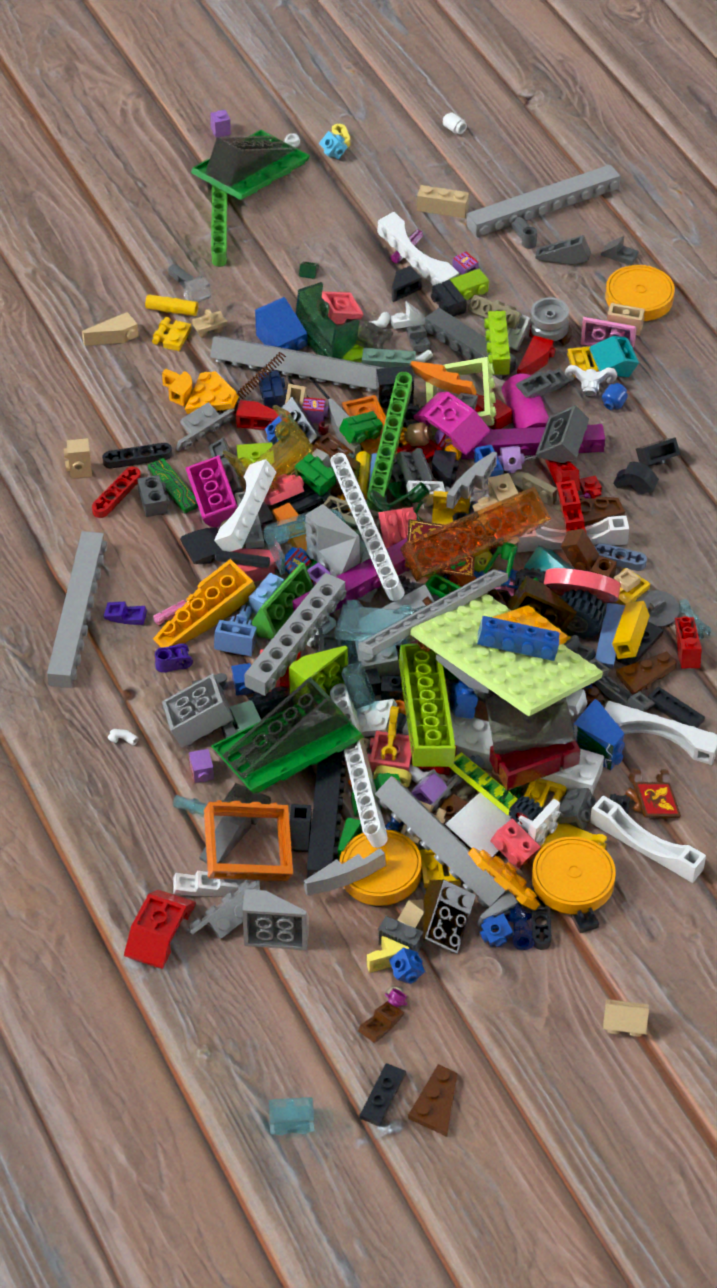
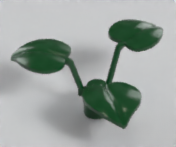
(415, 496)

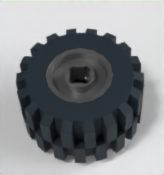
(588, 616)

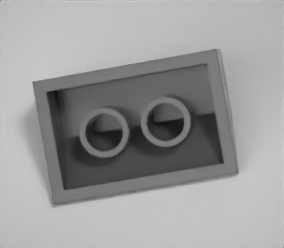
(563, 435)

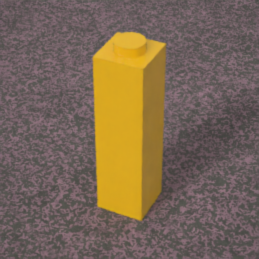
(630, 629)

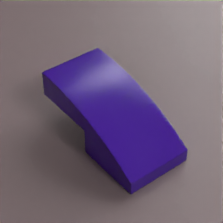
(124, 614)

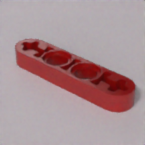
(113, 490)

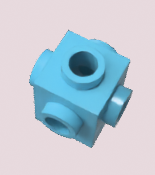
(333, 145)

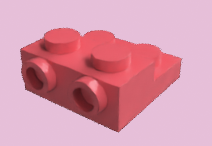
(342, 306)
(284, 488)
(395, 525)
(402, 746)

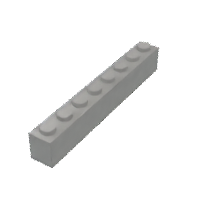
(438, 839)

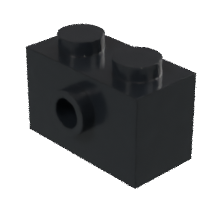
(658, 451)

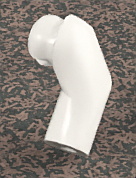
(383, 320)
(424, 356)
(115, 734)

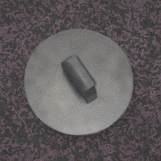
(661, 607)

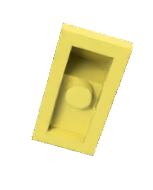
(380, 959)

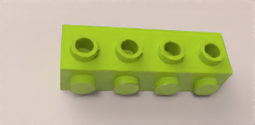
(498, 342)

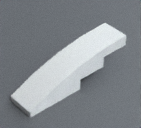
(202, 886)

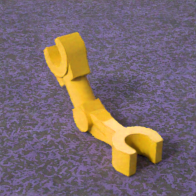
(391, 734)

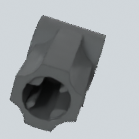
(526, 232)

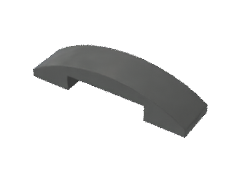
(618, 693)

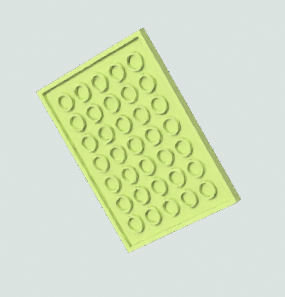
(517, 678)

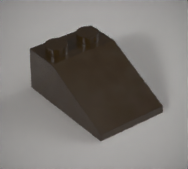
(544, 602)

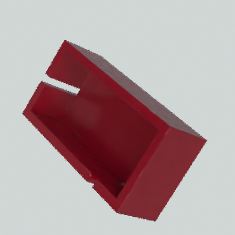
(532, 764)

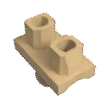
(208, 322)

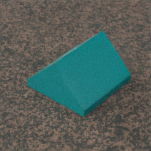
(546, 559)

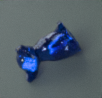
(522, 933)

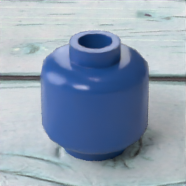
(614, 396)

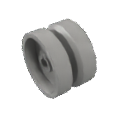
(550, 318)

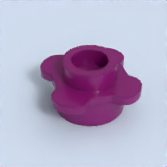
(396, 997)

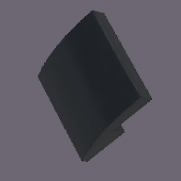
(201, 545)

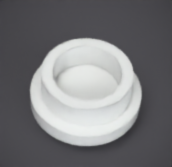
(293, 140)

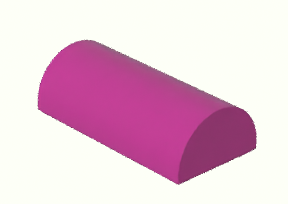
(525, 411)
(212, 491)

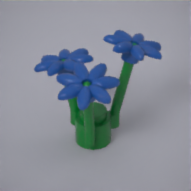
(507, 553)

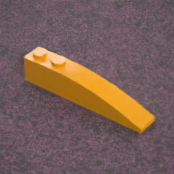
(213, 601)

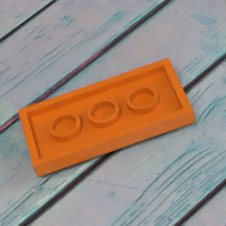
(362, 406)

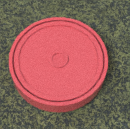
(563, 580)

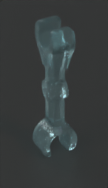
(701, 627)

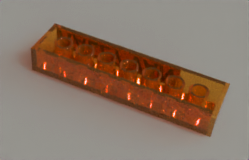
(475, 534)

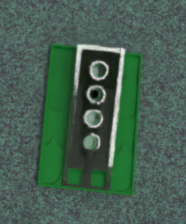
(249, 163)
(289, 738)

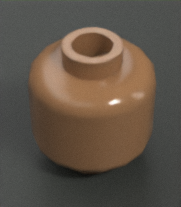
(418, 434)

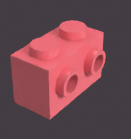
(515, 843)

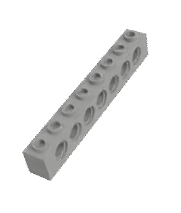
(295, 634)

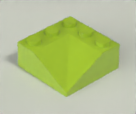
(322, 667)

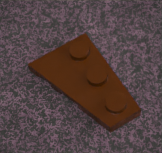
(600, 508)
(645, 672)
(436, 1101)

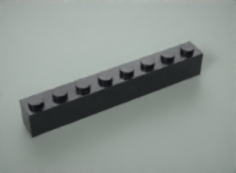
(325, 812)

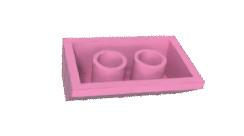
(599, 330)

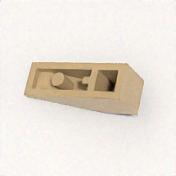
(113, 331)

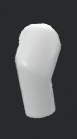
(417, 774)

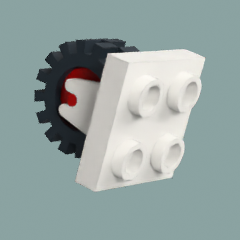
(535, 819)

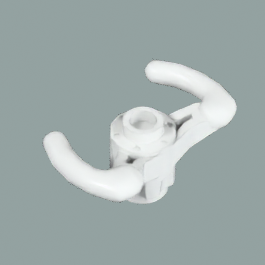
(590, 378)

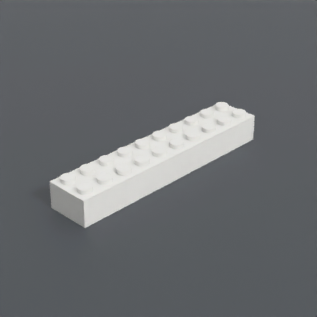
(475, 738)

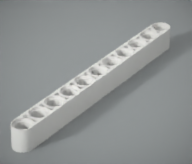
(367, 527)
(361, 774)

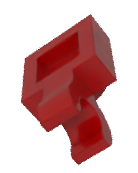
(591, 485)

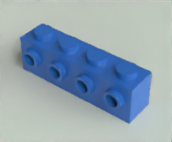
(518, 638)

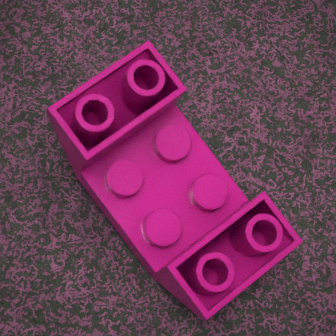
(455, 420)

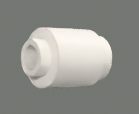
(454, 123)

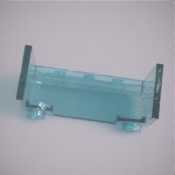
(282, 531)
(361, 623)

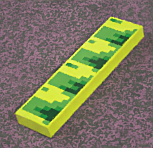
(482, 782)

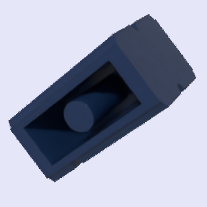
(272, 390)

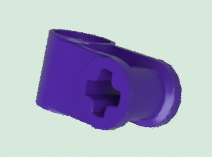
(171, 658)

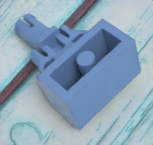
(236, 635)

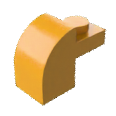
(178, 385)

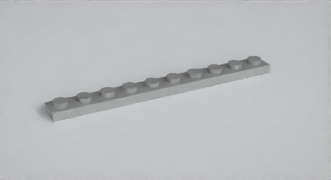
(448, 603)

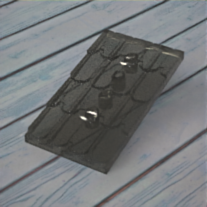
(517, 731)

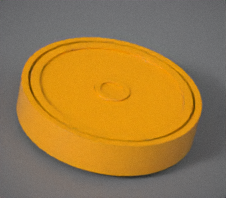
(641, 288)
(573, 875)
(394, 880)

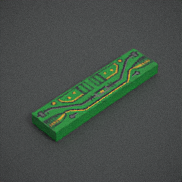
(174, 485)

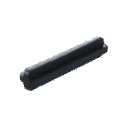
(243, 559)

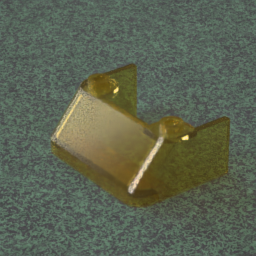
(284, 454)

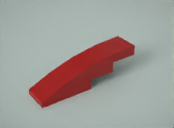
(570, 505)

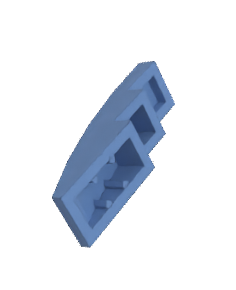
(605, 650)

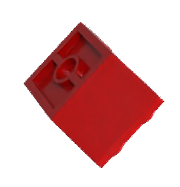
(156, 927)

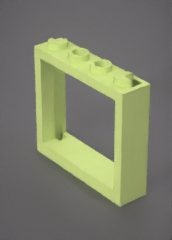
(470, 367)

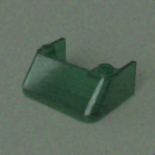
(322, 333)

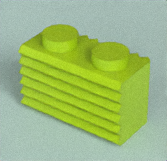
(471, 283)

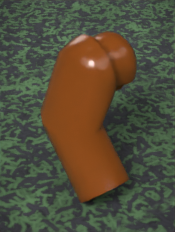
(632, 794)

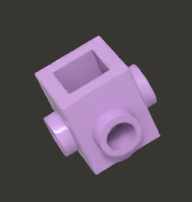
(506, 454)

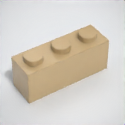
(442, 201)

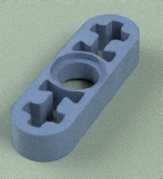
(633, 555)

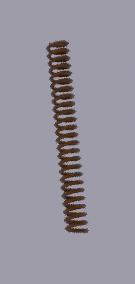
(256, 376)

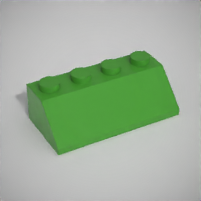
(280, 605)

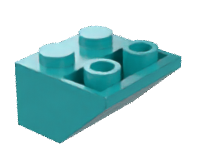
(615, 353)

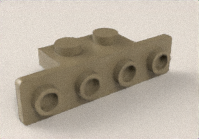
(482, 306)
(546, 491)

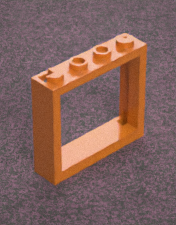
(246, 871)

